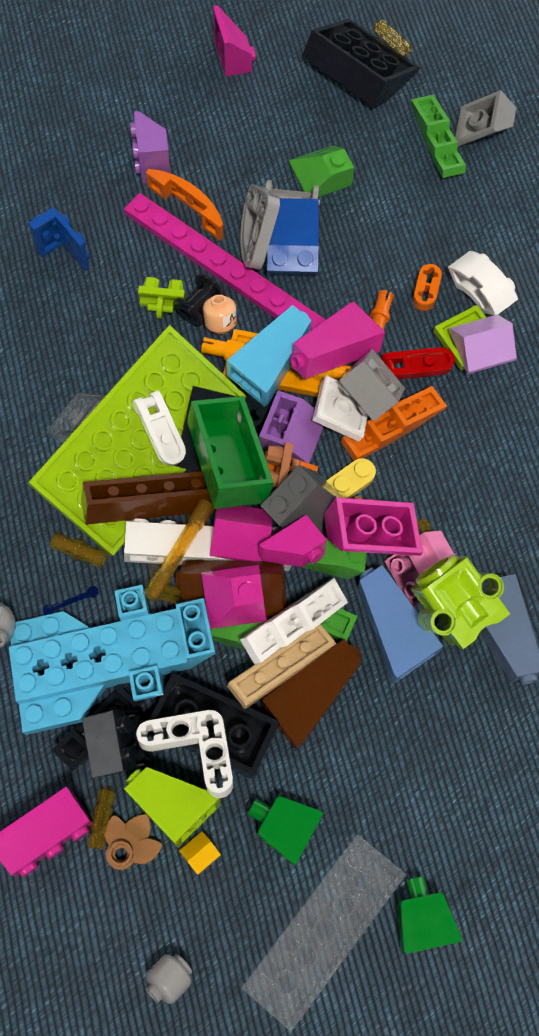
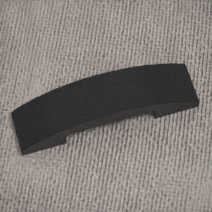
(73, 747)

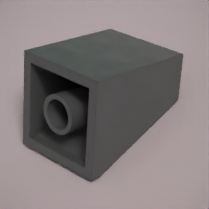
(300, 495)

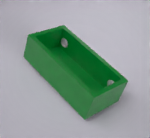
(229, 452)

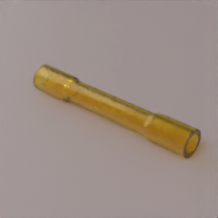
(163, 576)

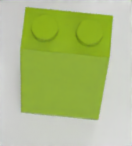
(171, 803)

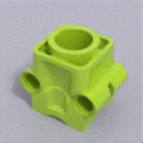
(456, 595)

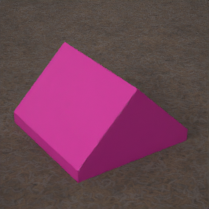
(239, 533)

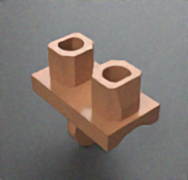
(281, 457)

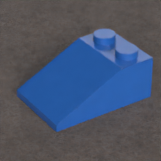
(295, 239)

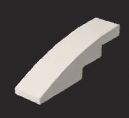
(294, 621)

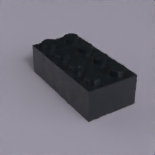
(246, 729)

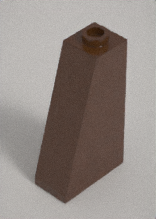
(272, 580)
(311, 692)

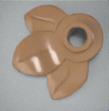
(133, 838)

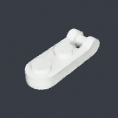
(160, 429)

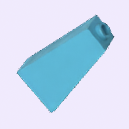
(266, 357)

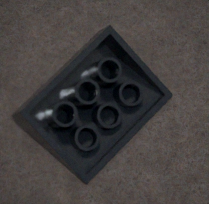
(359, 61)

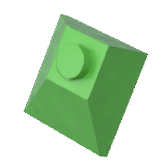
(325, 167)

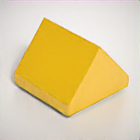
(200, 852)

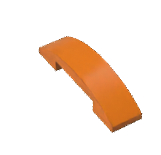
(166, 184)

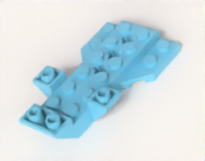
(135, 652)

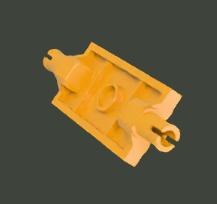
(292, 381)

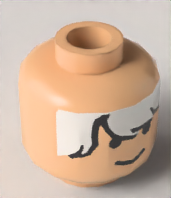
(219, 314)

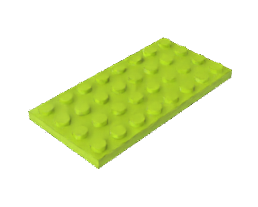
(113, 439)

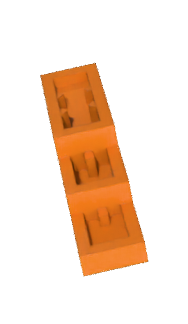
(395, 423)

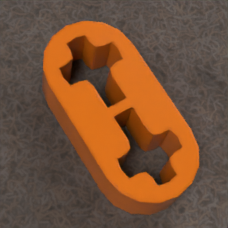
(422, 286)

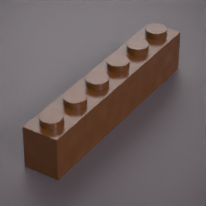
(143, 497)

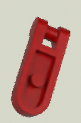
(420, 362)

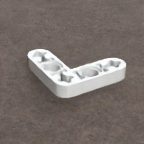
(197, 734)

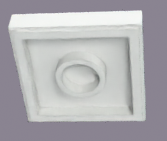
(338, 410)

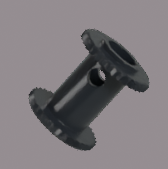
(193, 306)

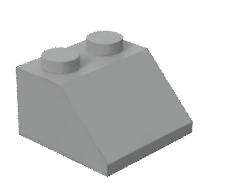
(372, 385)

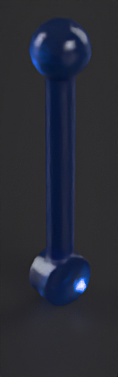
(92, 593)

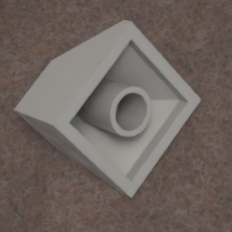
(485, 117)

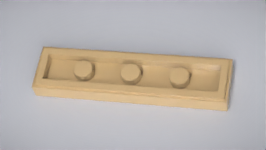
(280, 666)

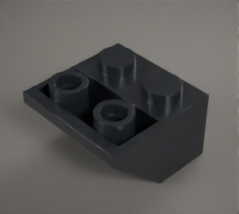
(114, 743)

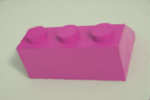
(373, 526)
(43, 833)

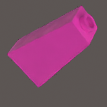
(336, 342)

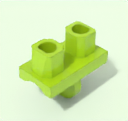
(158, 298)

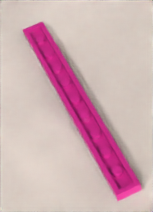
(214, 259)

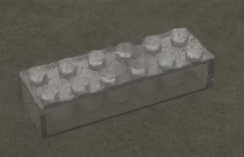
(323, 932)

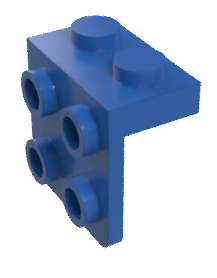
(54, 230)

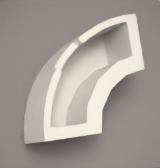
(483, 282)

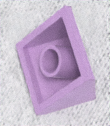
(484, 343)

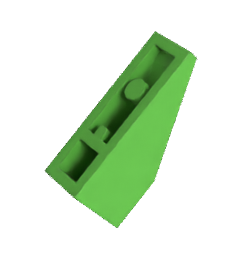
(339, 563)

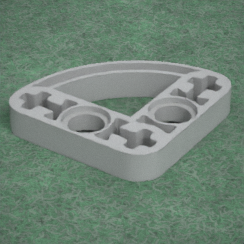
(257, 225)

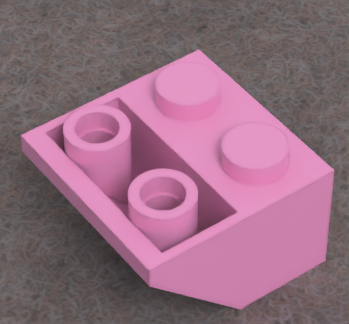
(408, 567)

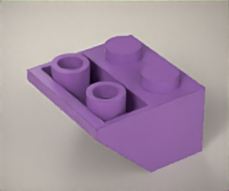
(149, 145)
(291, 423)

